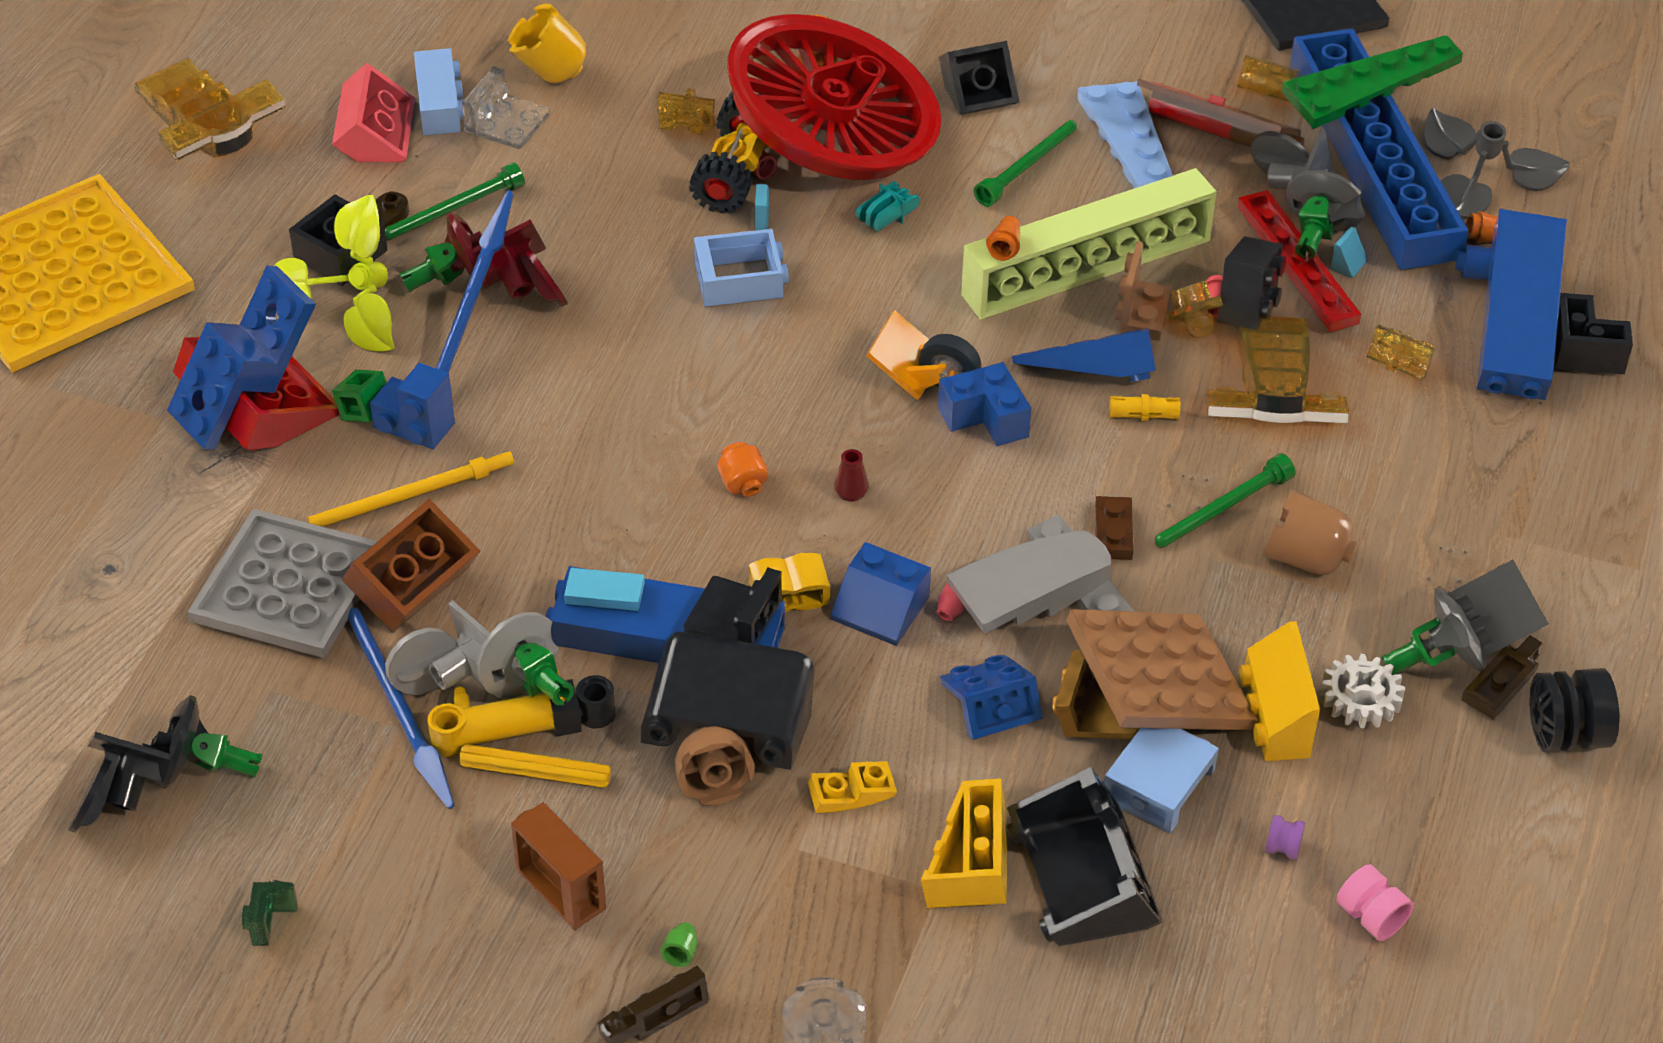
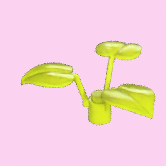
(356, 229)

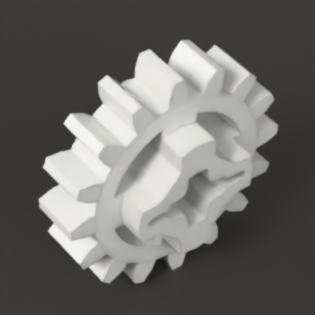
(1362, 690)

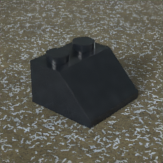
(979, 77)

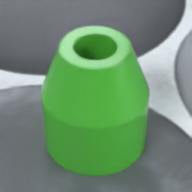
(680, 945)

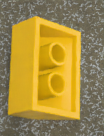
(1281, 695)

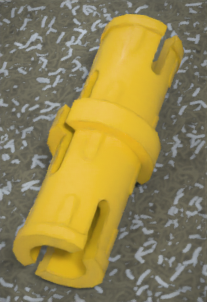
(1144, 407)

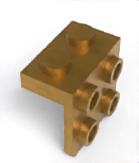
(1083, 706)

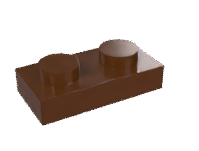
(1115, 525)

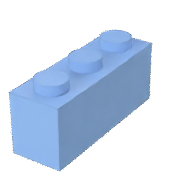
(439, 91)

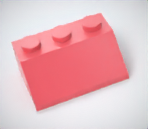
(373, 118)

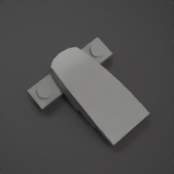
(1038, 577)

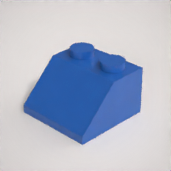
(881, 593)

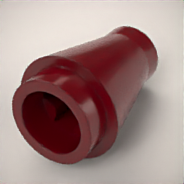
(851, 479)

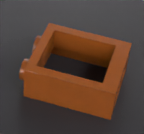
(559, 865)

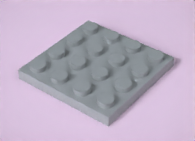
(282, 584)

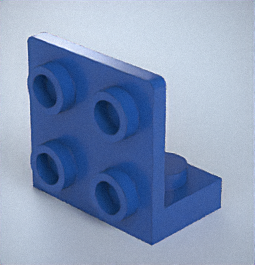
(994, 695)

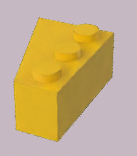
(972, 852)

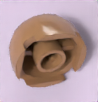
(713, 765)

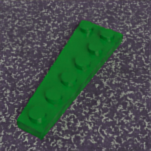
(1331, 92)

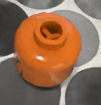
(742, 469)

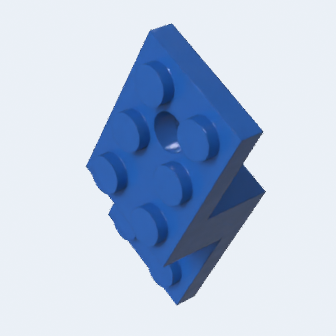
(241, 357)

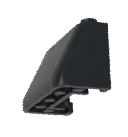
(731, 686)
(1083, 861)

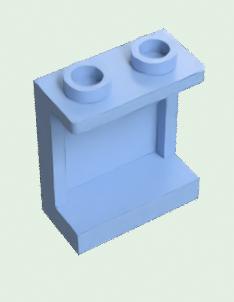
(1160, 774)

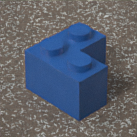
(986, 397)
(416, 407)

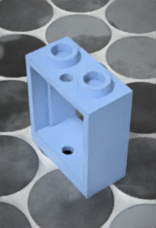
(736, 249)

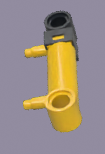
(464, 724)

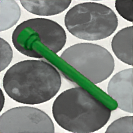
(508, 178)
(991, 189)
(1277, 471)

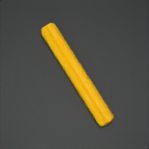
(535, 765)

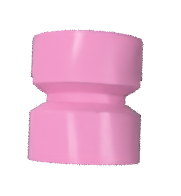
(1379, 907)

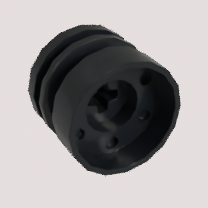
(1574, 710)

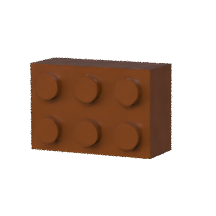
(410, 565)

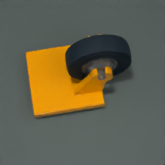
(920, 361)

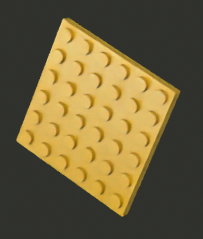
(77, 270)

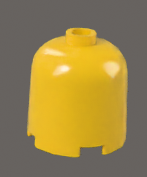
(548, 45)

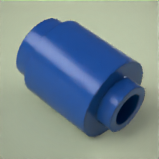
(1474, 262)

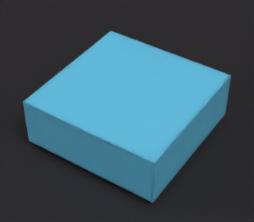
(762, 207)

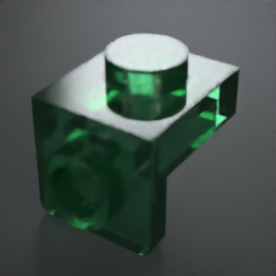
(264, 901)

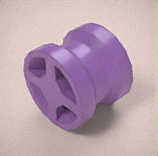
(1285, 837)

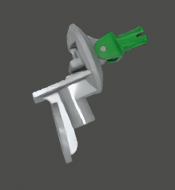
(505, 662)

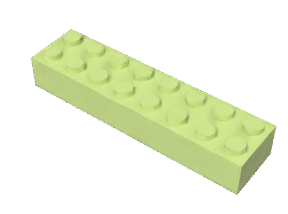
(1090, 243)

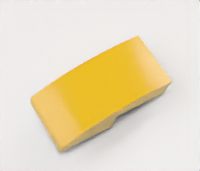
(859, 787)

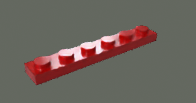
(1307, 274)

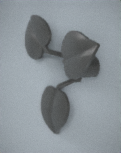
(1449, 135)

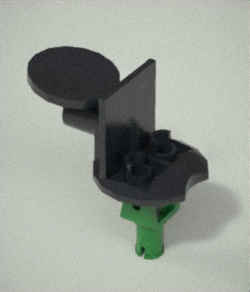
(131, 765)

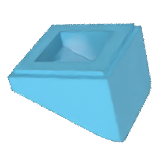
(1348, 254)

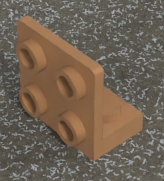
(1143, 302)

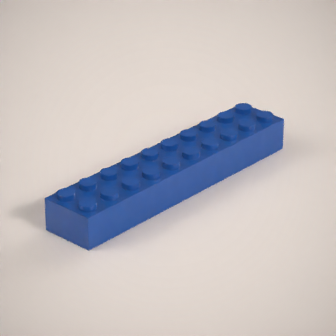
(1386, 163)

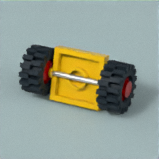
(725, 175)

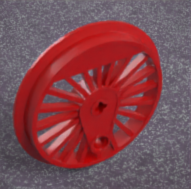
(832, 97)

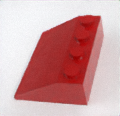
(277, 417)

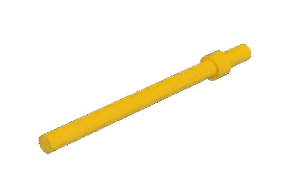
(476, 468)

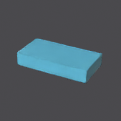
(604, 589)

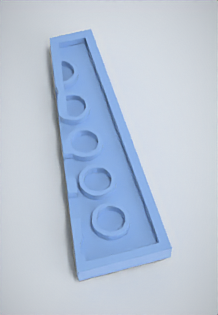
(1128, 128)

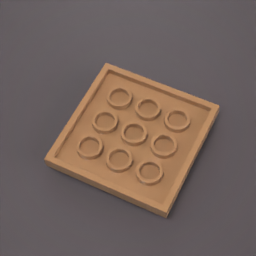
(1160, 670)

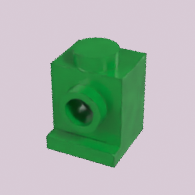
(356, 393)

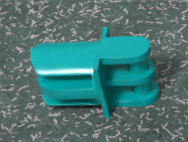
(887, 206)

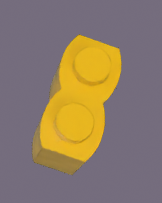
(803, 580)

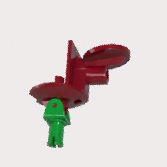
(513, 263)

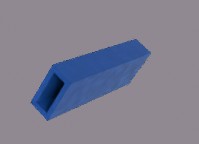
(1522, 304)
(636, 633)

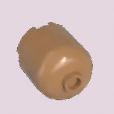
(1312, 535)

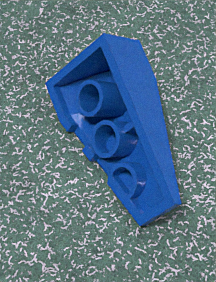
(1113, 355)

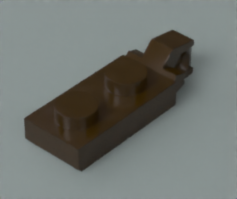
(1503, 678)
(657, 1008)

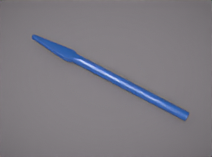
(490, 242)
(426, 757)

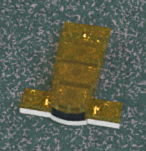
(204, 112)
(1276, 378)

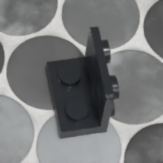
(735, 609)

